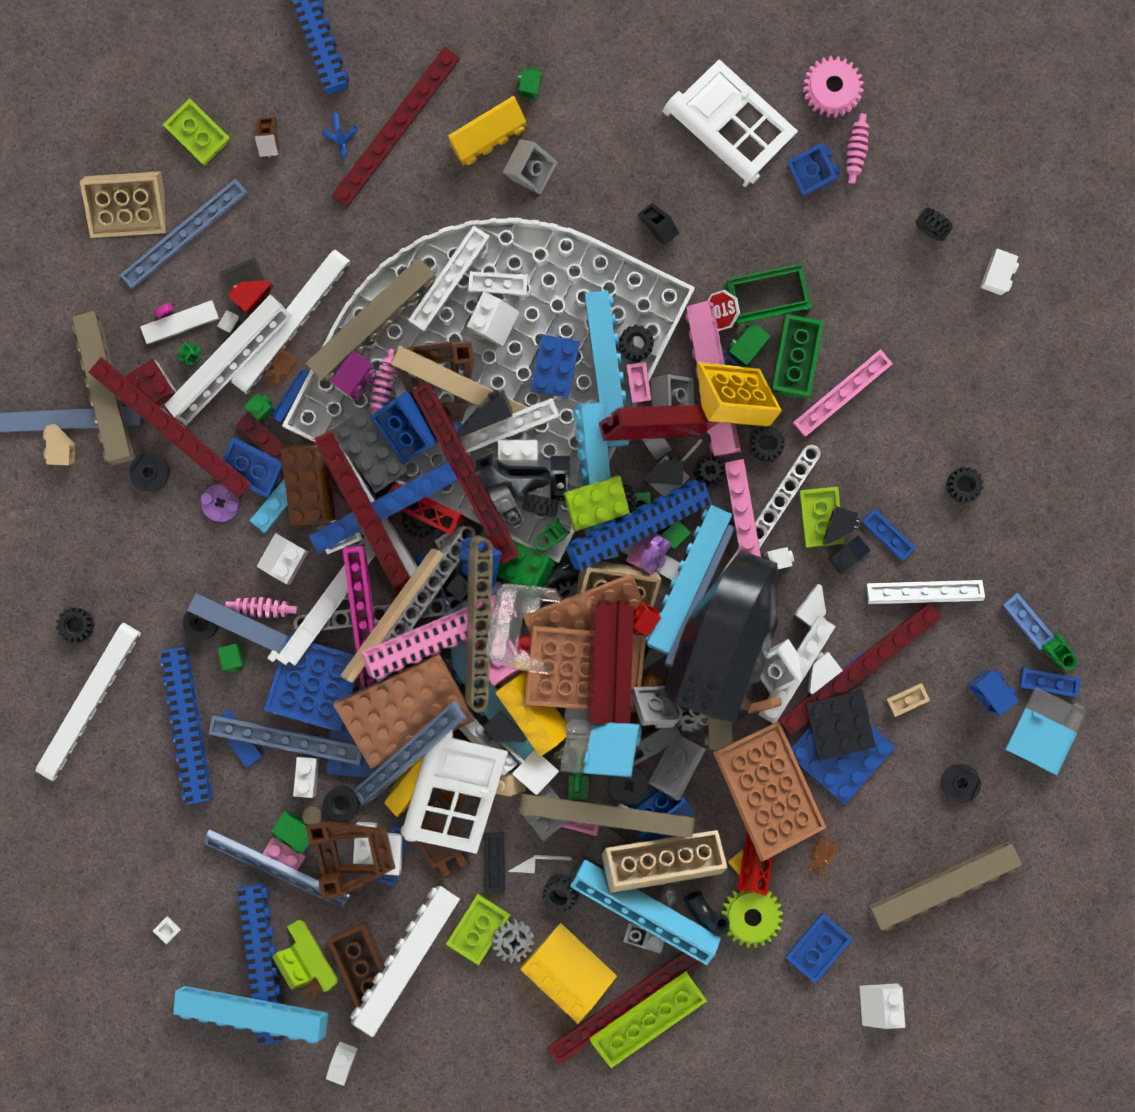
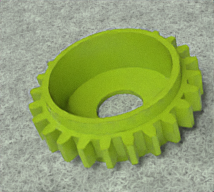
(740, 904)

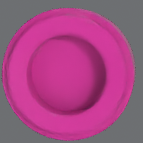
(164, 310)

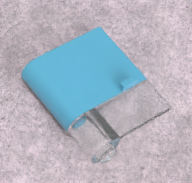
(1046, 730)
(600, 748)

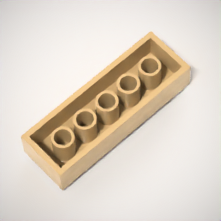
(663, 861)

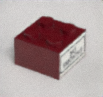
(153, 381)

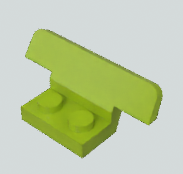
(304, 960)

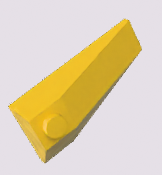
(403, 789)

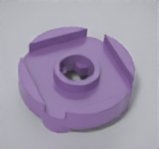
(215, 512)
(655, 556)

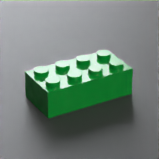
(796, 356)
(527, 569)

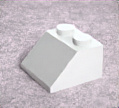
(492, 319)
(518, 452)
(282, 559)
(781, 667)
(882, 1006)

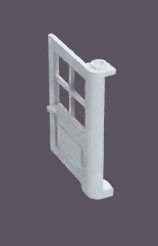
(713, 103)
(461, 769)

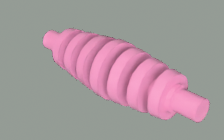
(857, 148)
(383, 383)
(261, 607)

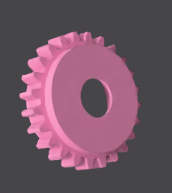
(831, 101)

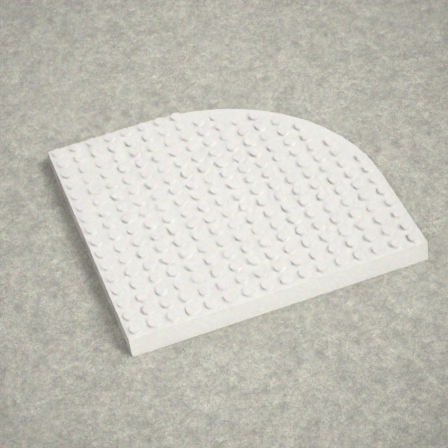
(559, 272)

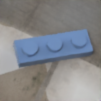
(1027, 620)

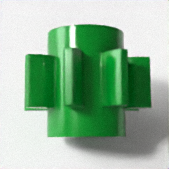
(189, 354)

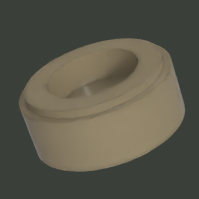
(312, 815)

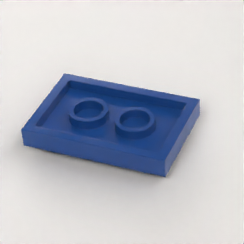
(555, 366)
(254, 465)
(818, 947)

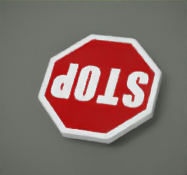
(725, 309)

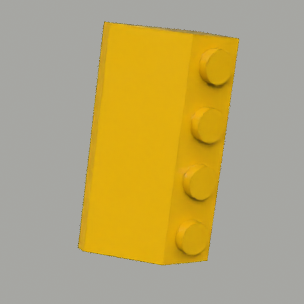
(488, 131)
(540, 724)

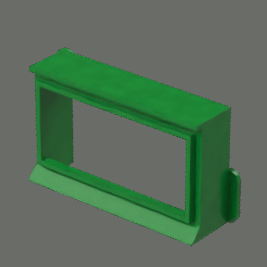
(775, 311)

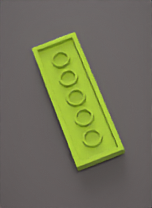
(648, 1019)

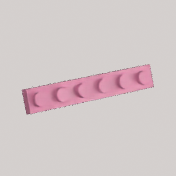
(842, 393)
(742, 507)

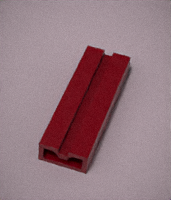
(655, 423)
(610, 662)

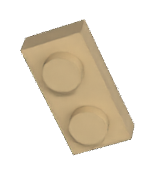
(907, 699)

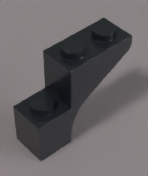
(518, 479)

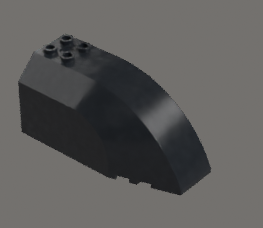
(727, 641)

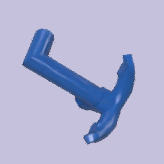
(340, 138)

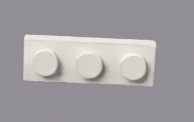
(498, 283)

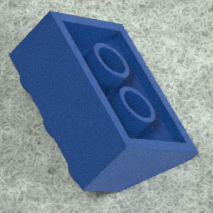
(404, 427)
(660, 802)

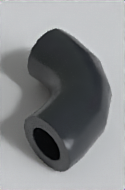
(561, 573)
(705, 914)

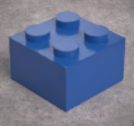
(993, 692)

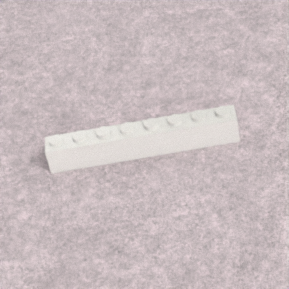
(227, 360)
(404, 961)

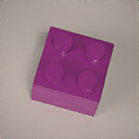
(354, 376)

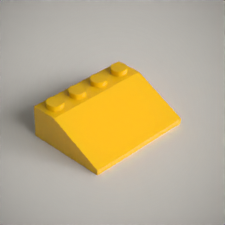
(736, 395)
(568, 972)

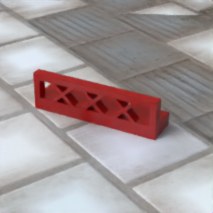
(439, 508)
(752, 871)

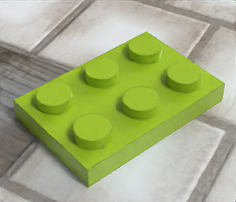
(196, 132)
(596, 503)
(816, 512)
(476, 929)

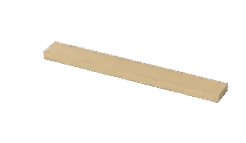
(445, 378)
(393, 612)

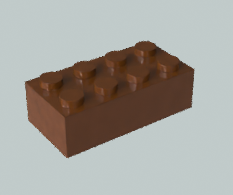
(307, 485)
(357, 959)

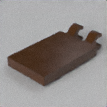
(435, 854)

